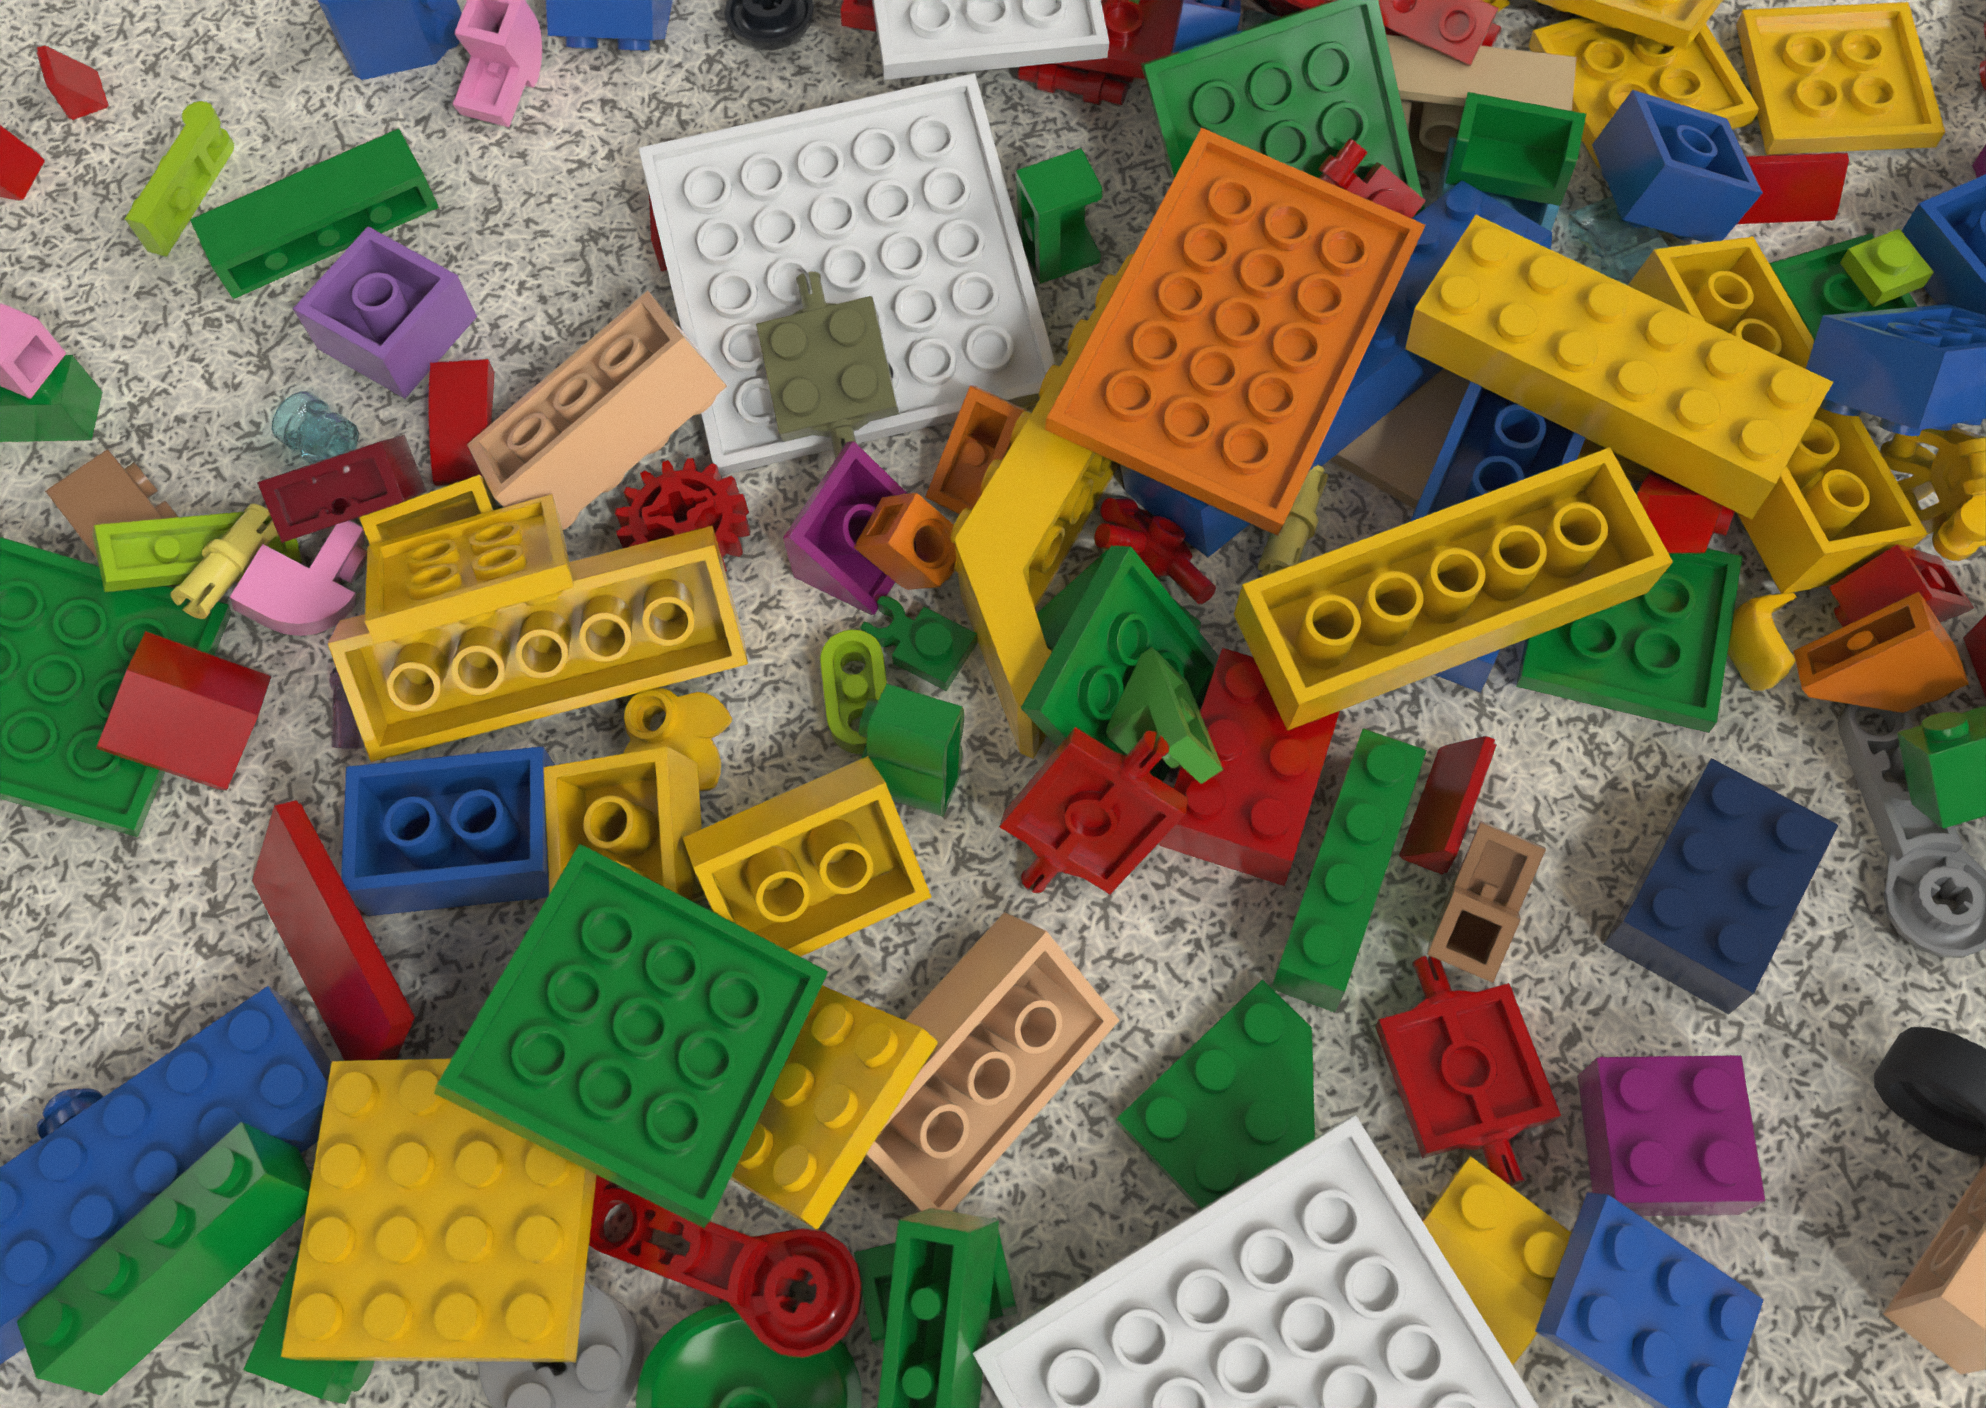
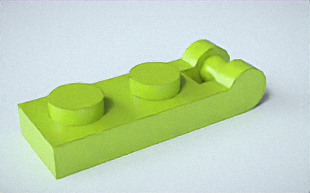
(181, 179)

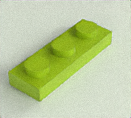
(164, 549)

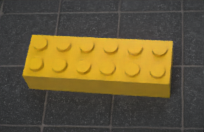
(1616, 366)
(1836, 494)
(1449, 587)
(624, 629)

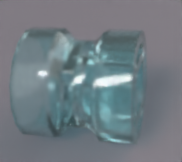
(309, 426)

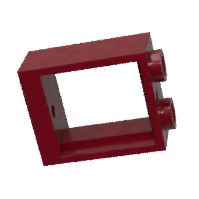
(342, 488)

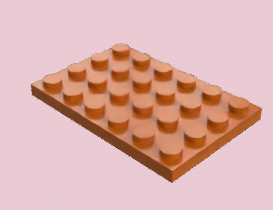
(1236, 330)

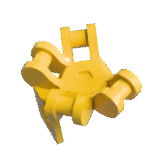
(1956, 477)

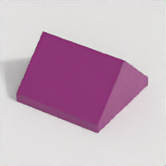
(831, 522)

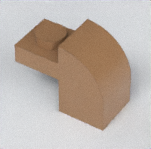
(1485, 901)

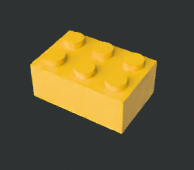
(811, 861)

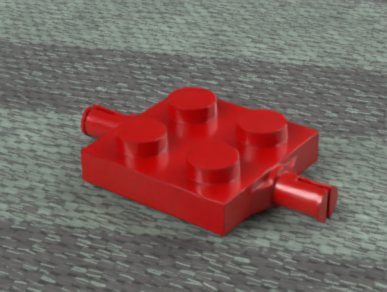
(1093, 811)
(1467, 1070)

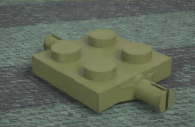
(827, 367)

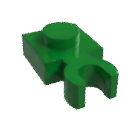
(927, 646)

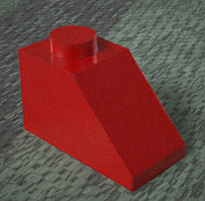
(1682, 515)
(1895, 576)

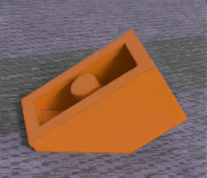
(1884, 660)

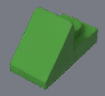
(1163, 703)

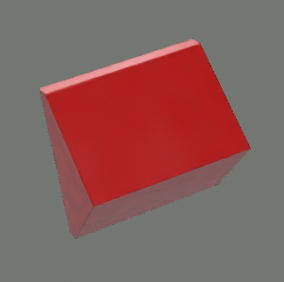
(184, 712)

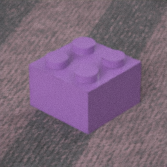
(386, 312)

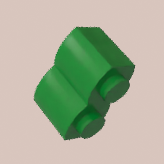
(915, 746)

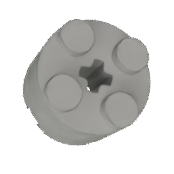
(604, 1369)

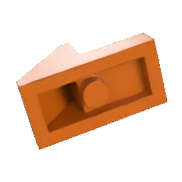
(977, 438)

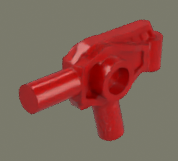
(1156, 542)

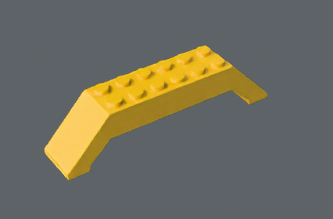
(1023, 532)

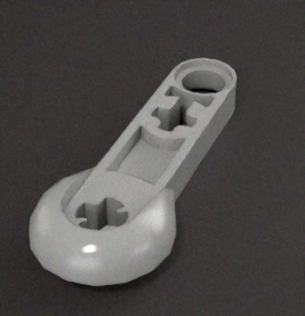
(1918, 850)

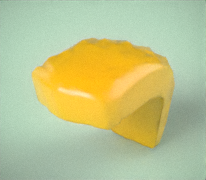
(1756, 643)

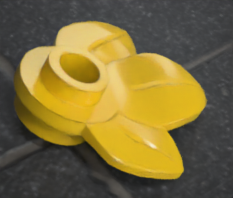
(687, 728)

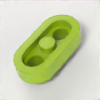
(848, 693)

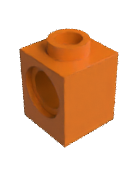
(891, 536)

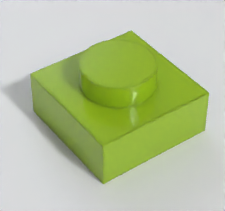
(1886, 267)

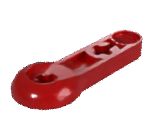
(746, 1272)

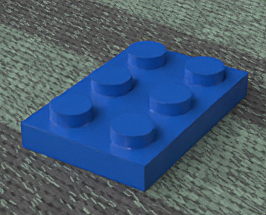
(1648, 1310)

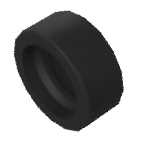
(1937, 1086)

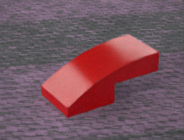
(458, 413)

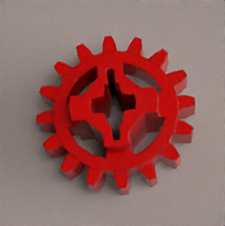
(682, 496)

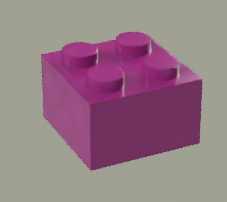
(1671, 1134)

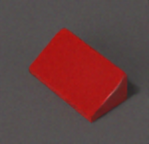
(1797, 187)
(1447, 803)

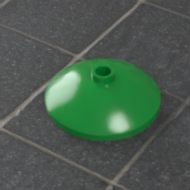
(721, 1363)

